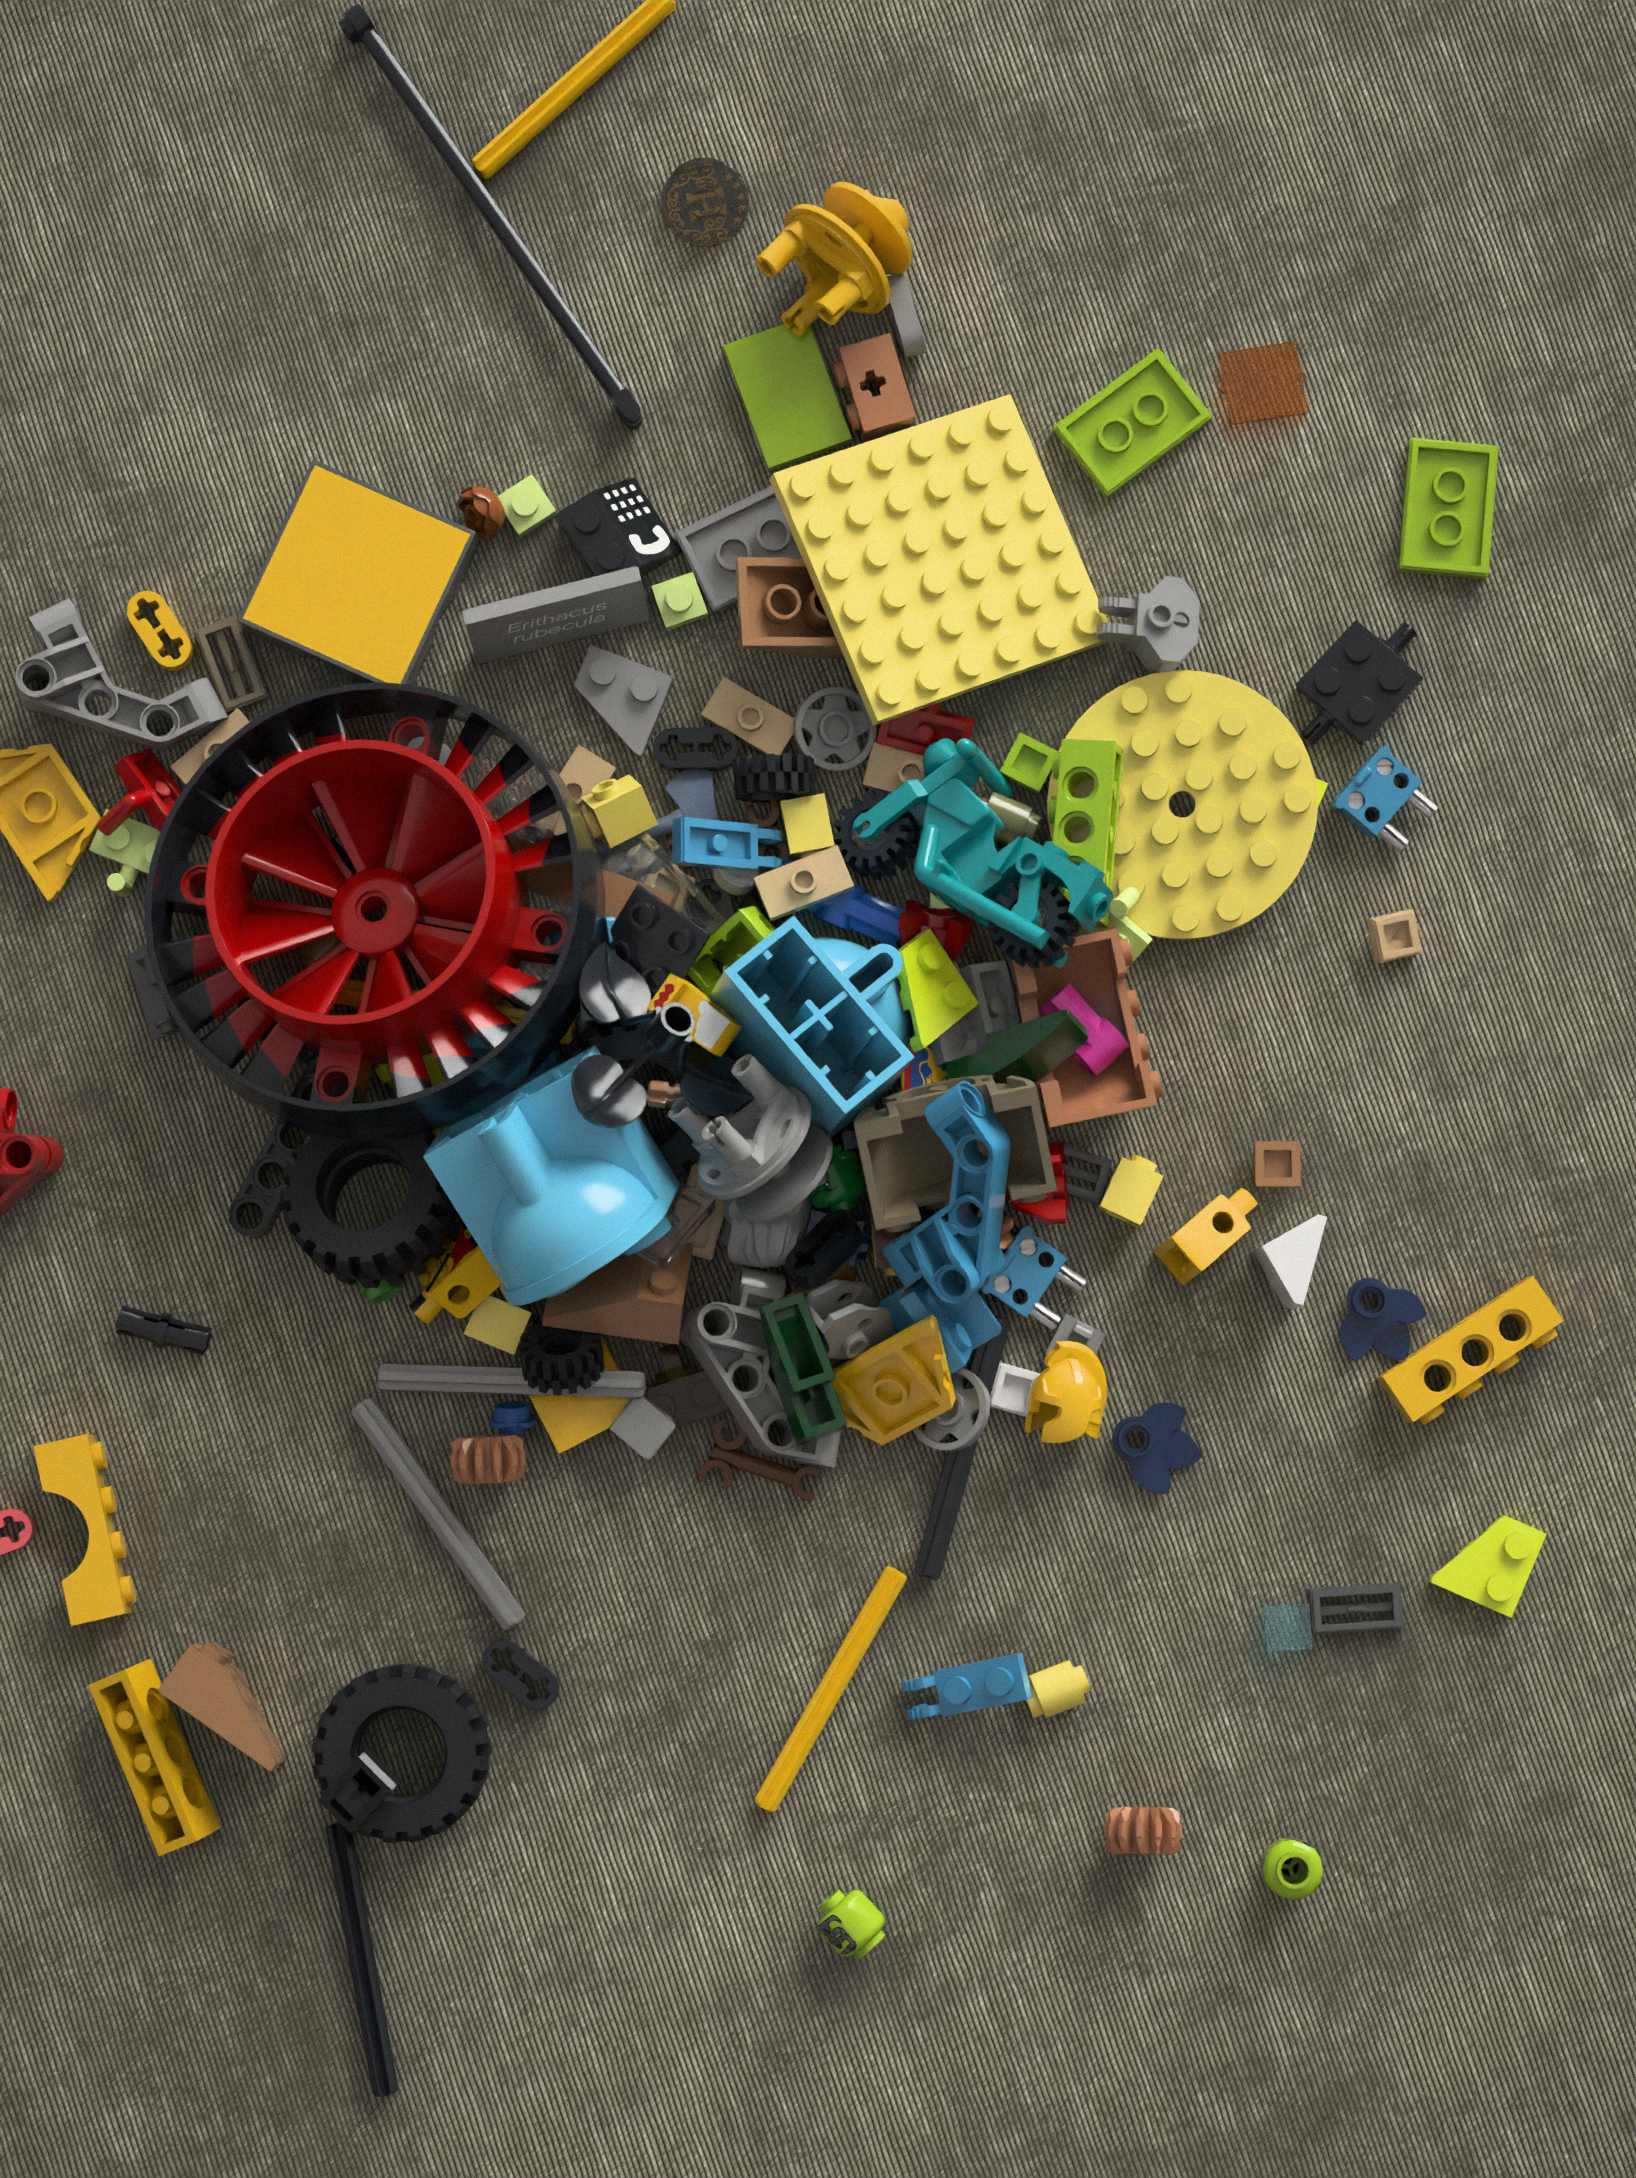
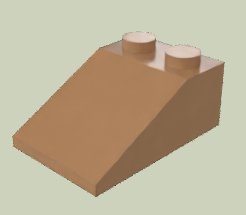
(782, 609)
(627, 1300)
(220, 1698)

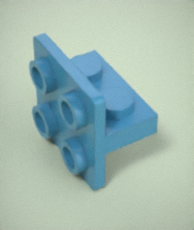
(960, 1325)

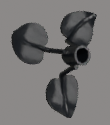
(606, 1093)

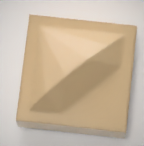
(1394, 936)

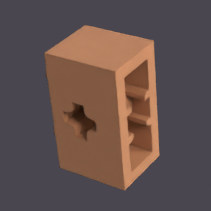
(876, 362)

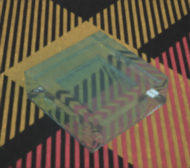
(1287, 1627)

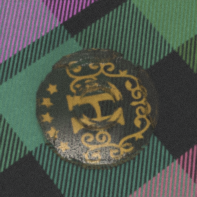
(705, 202)

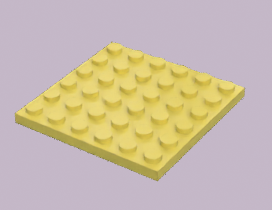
(940, 558)

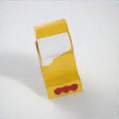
(713, 1025)

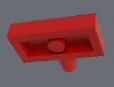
(922, 728)
(148, 787)

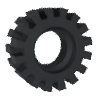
(773, 777)
(560, 1358)

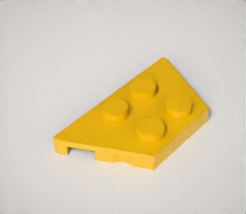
(44, 815)
(896, 1383)

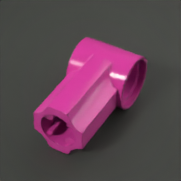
(1104, 1040)

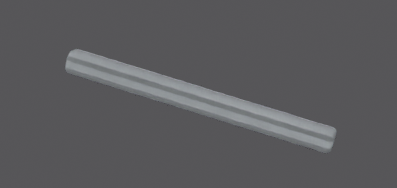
(499, 1381)
(438, 1513)

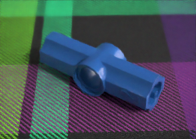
(860, 913)

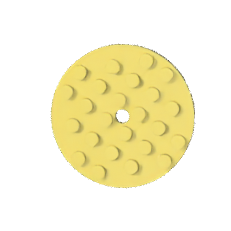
(1248, 789)

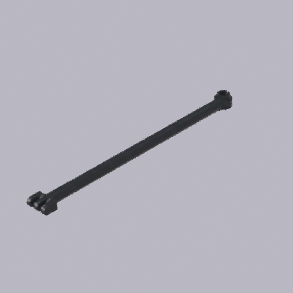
(360, 28)

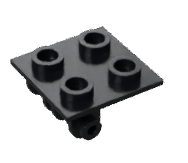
(656, 938)

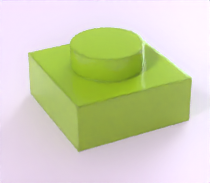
(1028, 763)

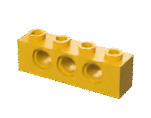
(1522, 1301)
(154, 1757)

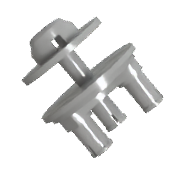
(763, 1151)

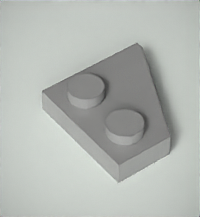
(623, 695)

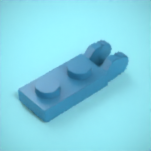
(722, 844)
(972, 1686)

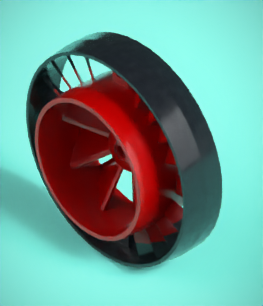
(420, 851)

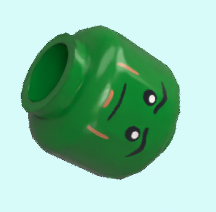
(843, 1182)

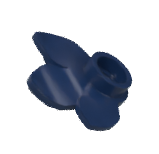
(1384, 1325)
(1162, 1446)

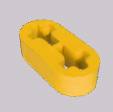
(168, 625)

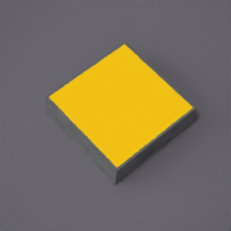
(358, 578)

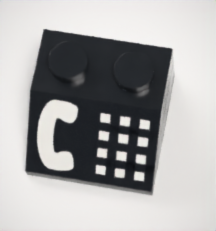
(617, 530)

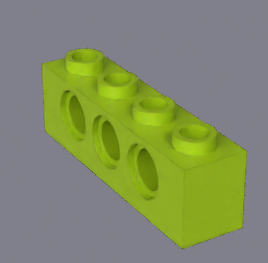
(1103, 764)

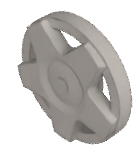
(834, 729)
(959, 1419)

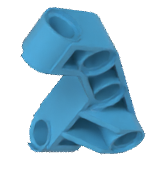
(954, 1246)

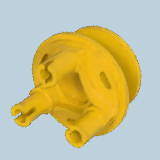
(841, 253)

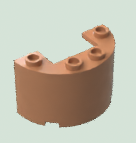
(1097, 973)

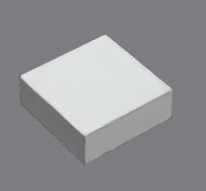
(1012, 1389)

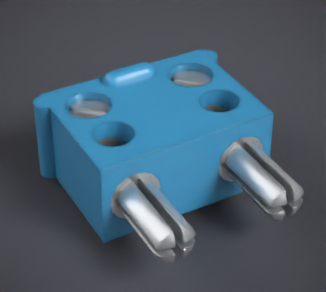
(1374, 790)
(1026, 1274)

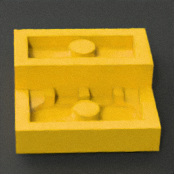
(576, 1419)

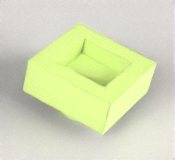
(526, 506)
(679, 601)

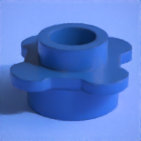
(512, 1417)

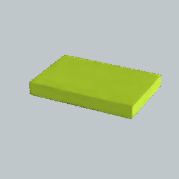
(787, 395)
(1132, 423)
(1448, 508)

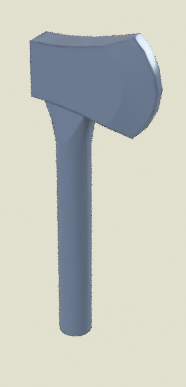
(693, 796)

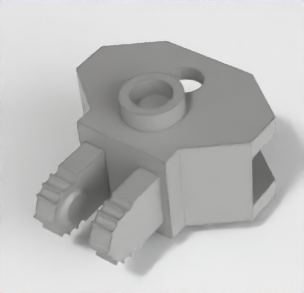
(1159, 624)
(848, 1324)

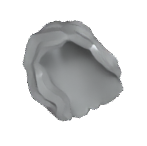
(767, 1241)

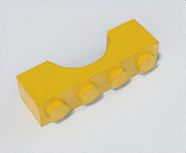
(98, 1585)

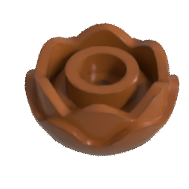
(482, 511)

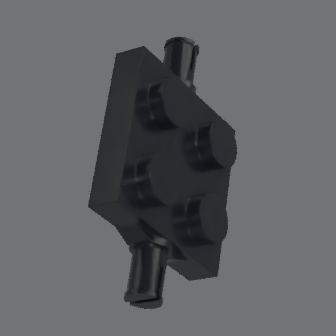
(1359, 683)

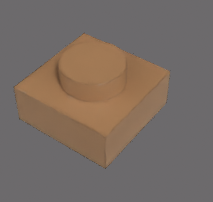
(1276, 1164)

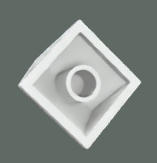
(1291, 1260)

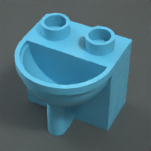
(821, 1019)
(550, 1188)

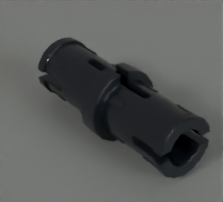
(163, 1330)

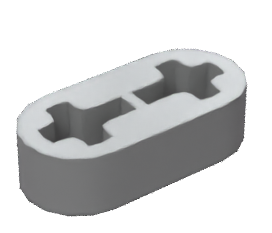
(905, 318)

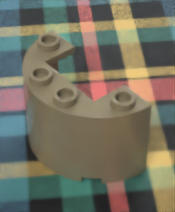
(912, 1167)

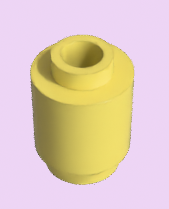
(1057, 1689)

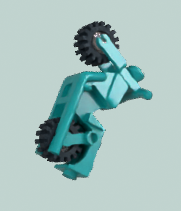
(960, 858)

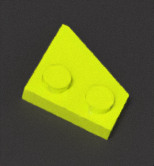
(931, 989)
(1493, 1566)

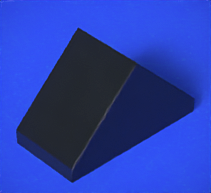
(360, 1790)

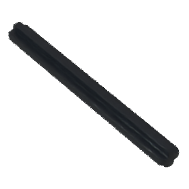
(957, 1469)
(362, 1960)

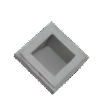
(643, 1426)

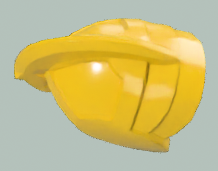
(1068, 1395)

